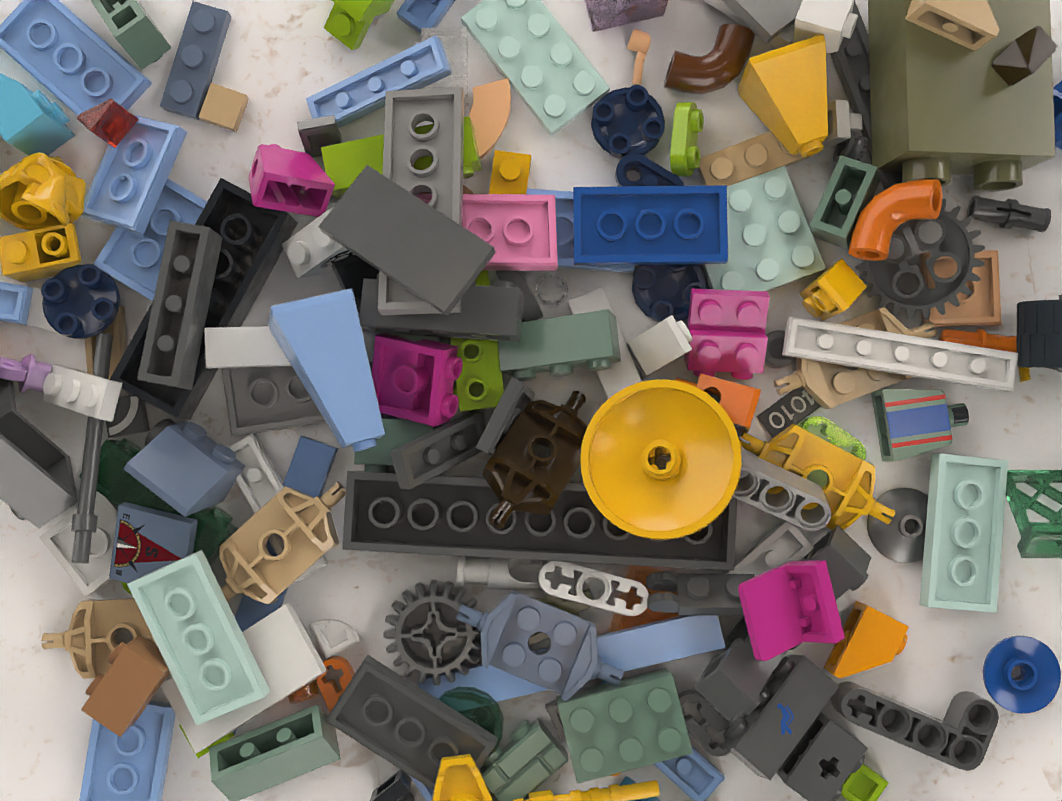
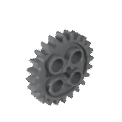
(954, 242)

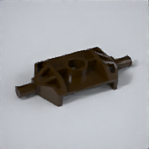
(533, 482)

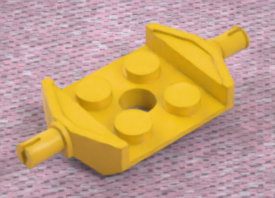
(849, 477)

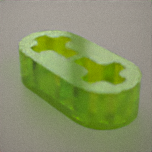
(835, 435)

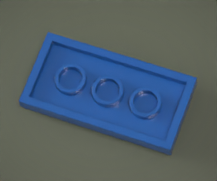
(650, 225)

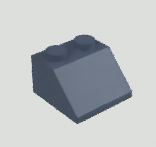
(186, 468)

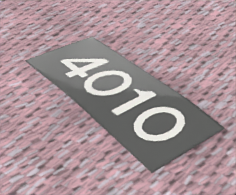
(788, 410)

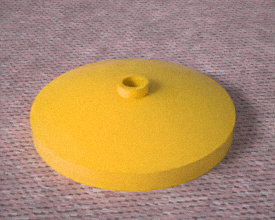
(652, 422)

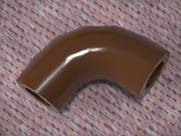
(717, 68)

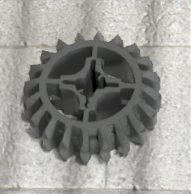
(417, 634)

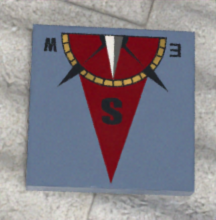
(148, 541)

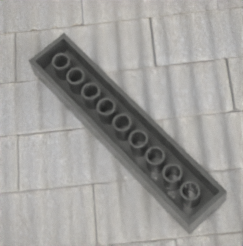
(452, 519)

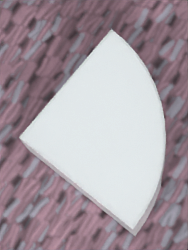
(334, 636)

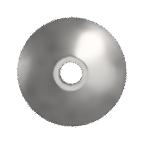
(892, 539)

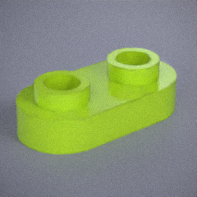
(684, 150)

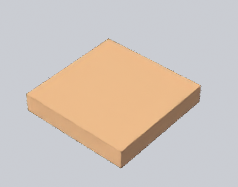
(979, 308)

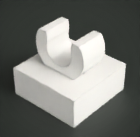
(840, 123)

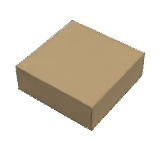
(223, 107)

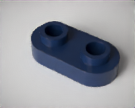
(650, 172)

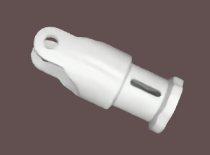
(493, 572)

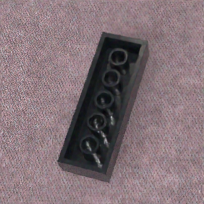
(245, 260)

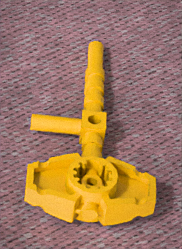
(462, 781)

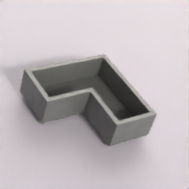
(33, 469)

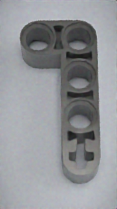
(908, 722)

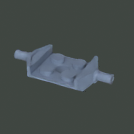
(560, 668)

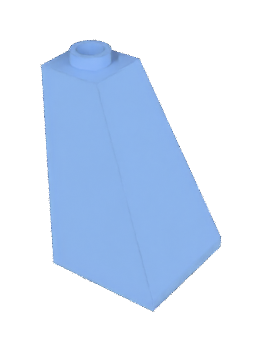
(331, 360)

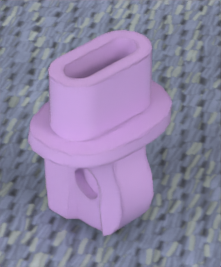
(28, 372)

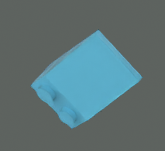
(30, 119)

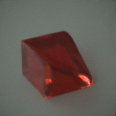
(108, 121)

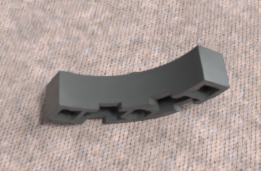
(736, 677)

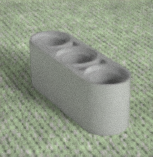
(788, 502)

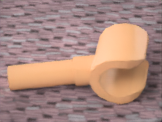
(639, 43)

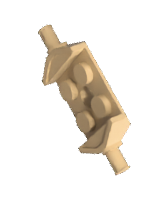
(836, 384)
(307, 536)
(94, 631)

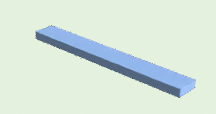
(622, 649)

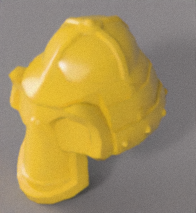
(41, 193)

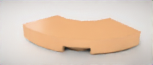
(490, 113)

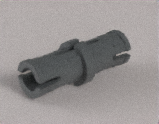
(1009, 213)

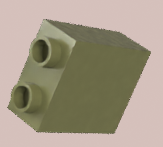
(947, 108)

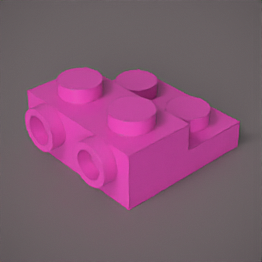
(727, 332)
(416, 378)

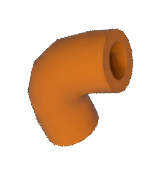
(888, 210)

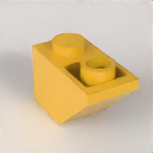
(39, 252)
(832, 291)

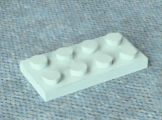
(536, 59)
(963, 533)
(199, 638)

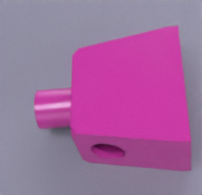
(289, 181)

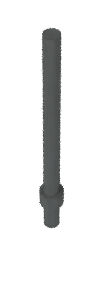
(85, 522)

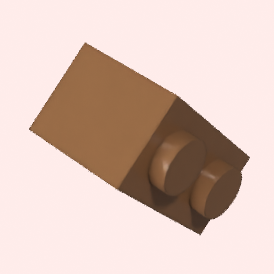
(127, 686)

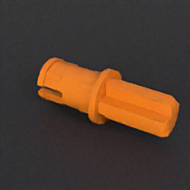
(980, 339)

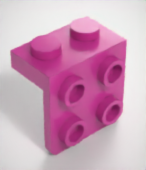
(789, 608)

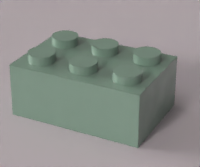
(624, 725)

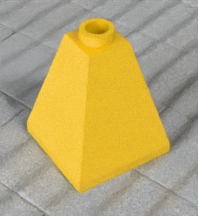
(790, 94)

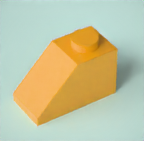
(868, 642)

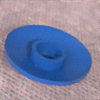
(1037, 679)

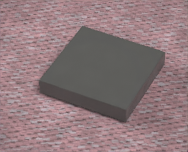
(506, 413)

